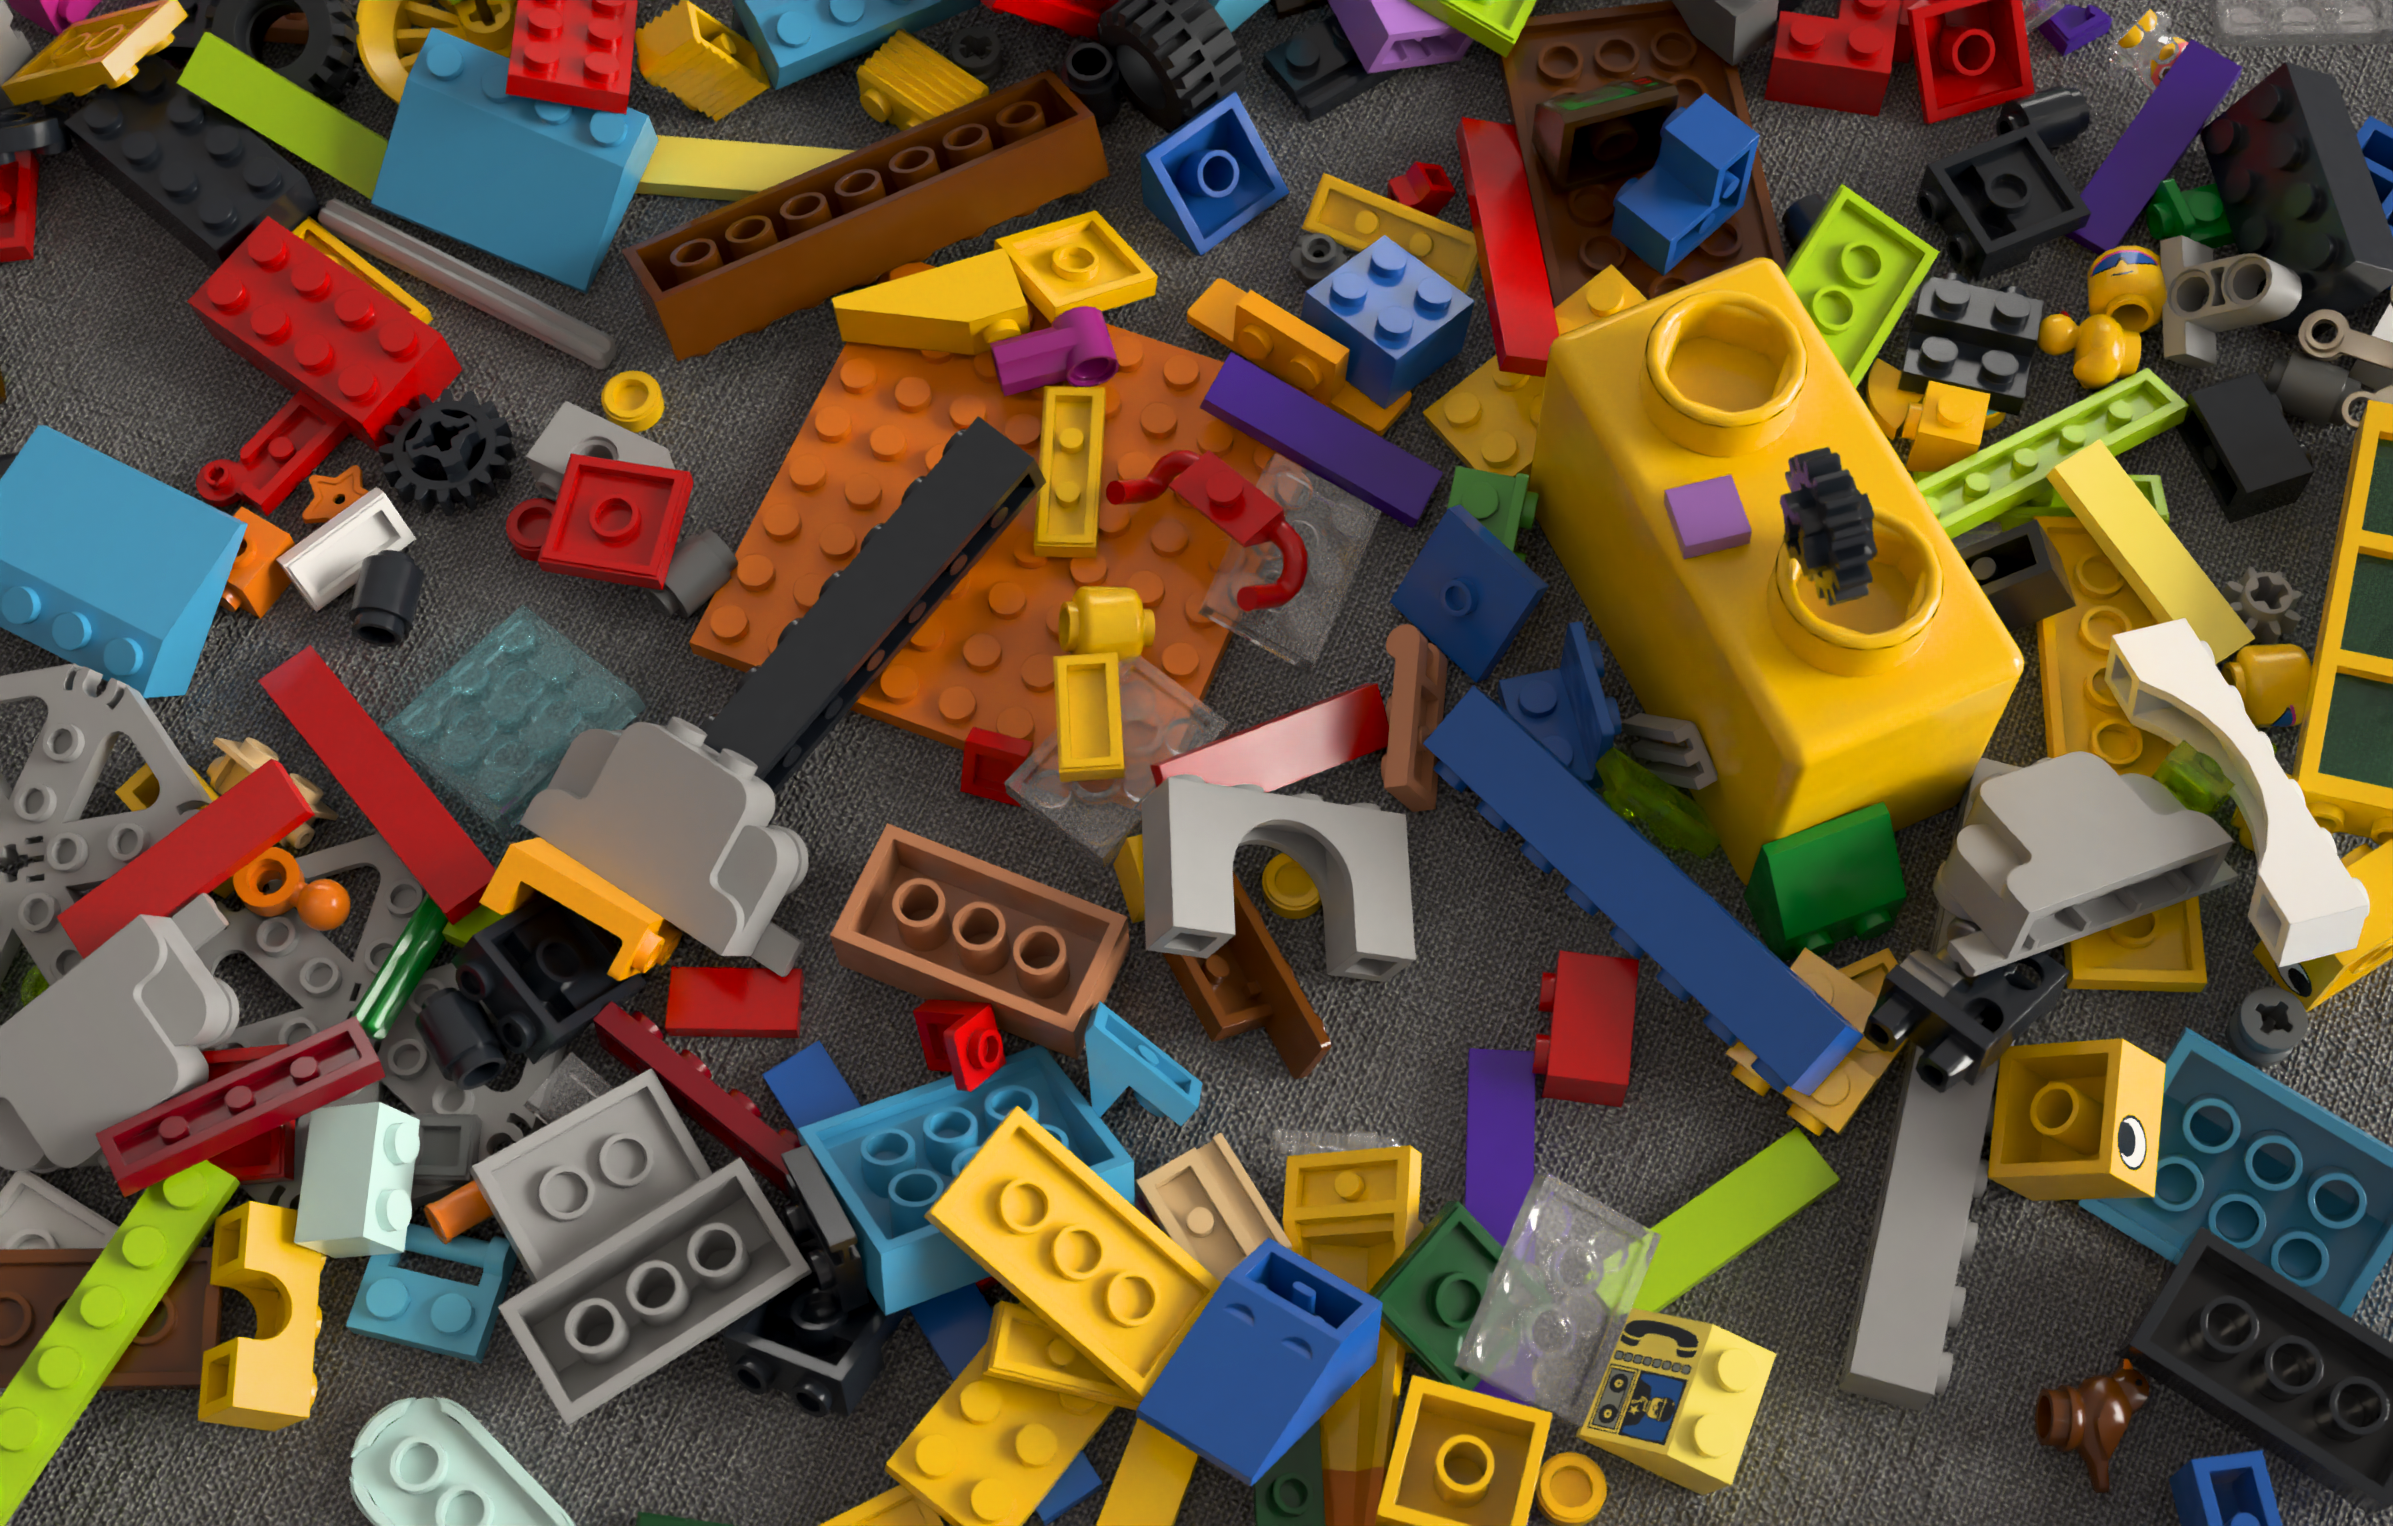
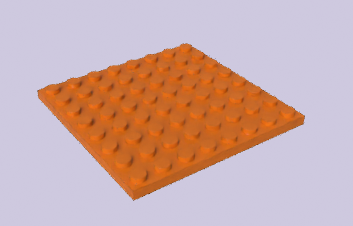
(994, 637)

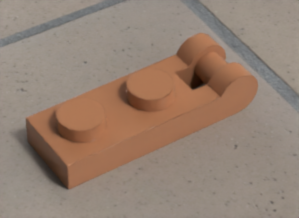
(1412, 716)

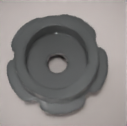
(1312, 269)

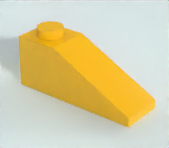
(939, 309)

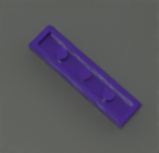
(2154, 145)
(1321, 440)

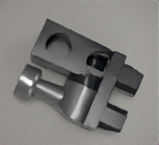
(1959, 1021)

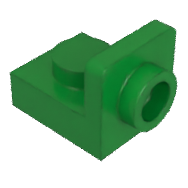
(2189, 213)

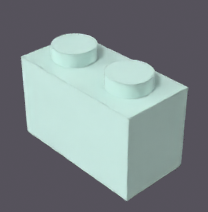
(357, 1180)

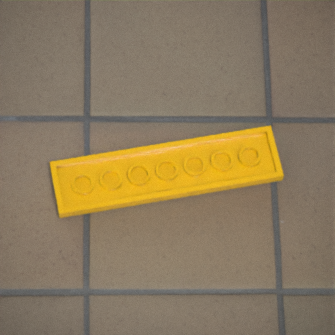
(2083, 715)

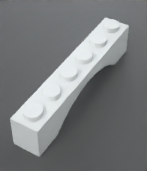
(2302, 891)

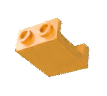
(540, 868)

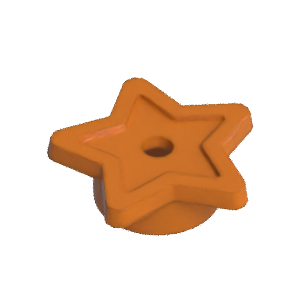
(327, 489)

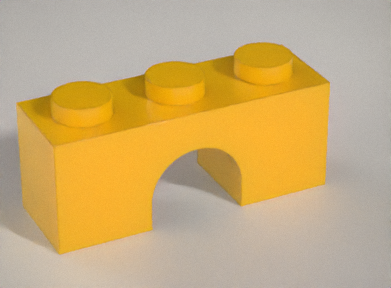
(271, 1377)

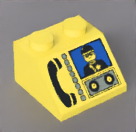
(1679, 1399)

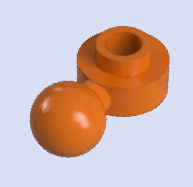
(320, 904)

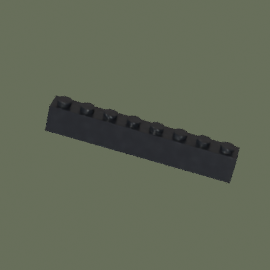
(876, 603)

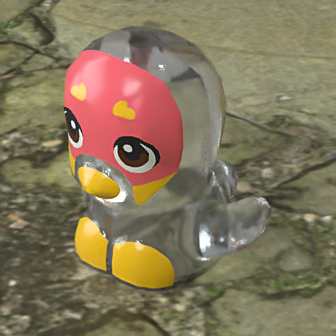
(2145, 48)

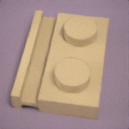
(1210, 1207)

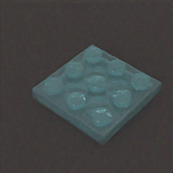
(509, 715)

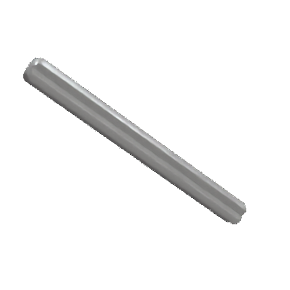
(468, 284)

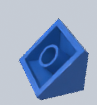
(1210, 175)

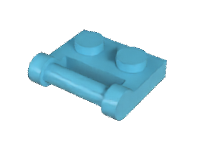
(432, 1310)

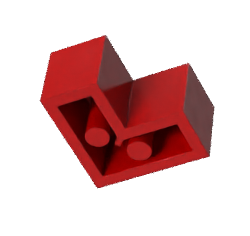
(1834, 60)

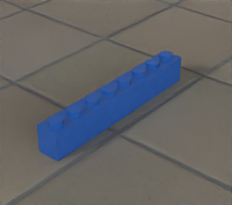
(1644, 893)

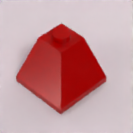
(1969, 55)

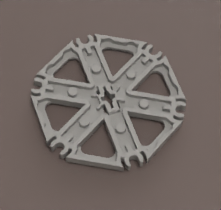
(52, 799)
(325, 988)

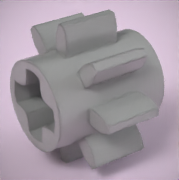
(2264, 604)

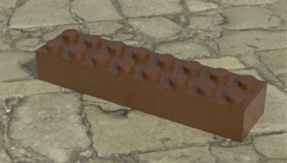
(866, 214)

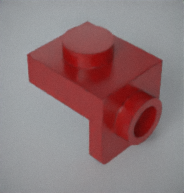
(960, 1040)

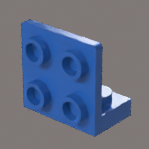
(1568, 706)

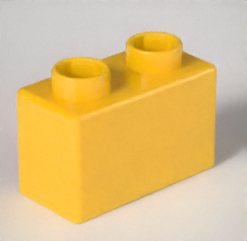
(1791, 696)

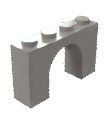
(1347, 850)

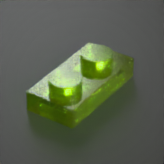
(1669, 812)

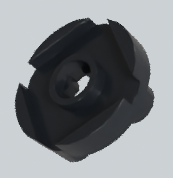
(23, 131)

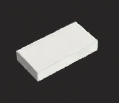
(333, 554)

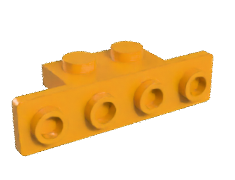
(1288, 351)

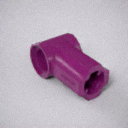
(1070, 350)

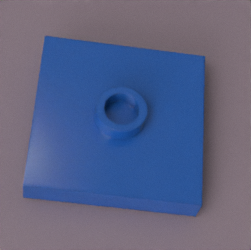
(1468, 593)

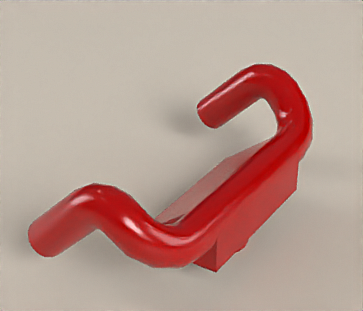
(1233, 507)

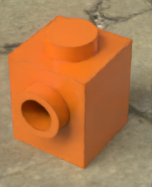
(256, 575)

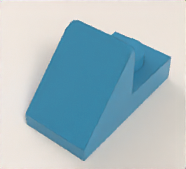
(1124, 1058)

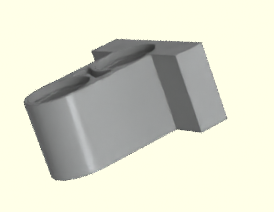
(2232, 299)

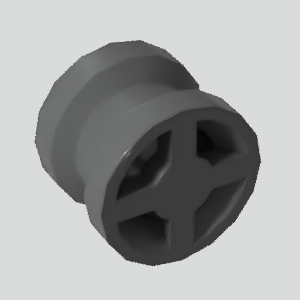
(2256, 1039)

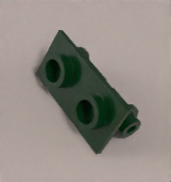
(1293, 1486)

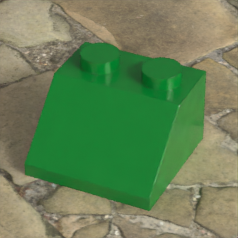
(1827, 884)

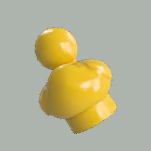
(2099, 347)

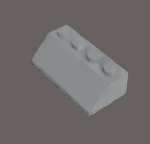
(654, 1290)

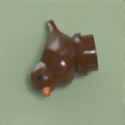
(2091, 1417)

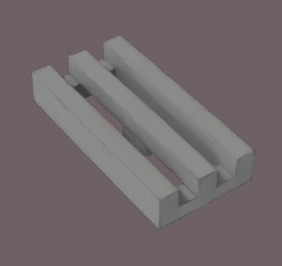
(1673, 761)

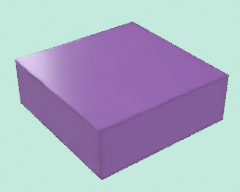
(1707, 516)

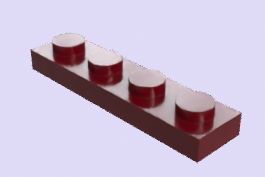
(686, 1079)
(239, 1106)

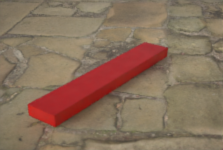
(1507, 246)
(381, 783)

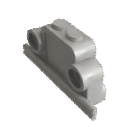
(678, 834)
(2071, 855)
(112, 1040)

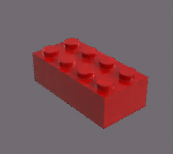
(323, 332)

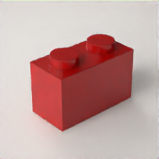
(1588, 1029)

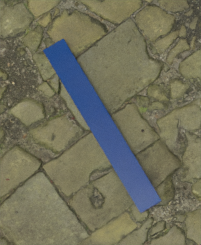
(954, 1322)

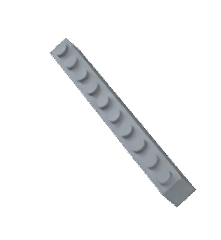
(1922, 1218)

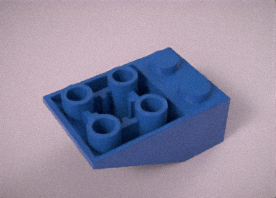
(1264, 1361)

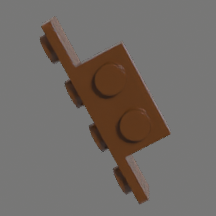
(1252, 988)

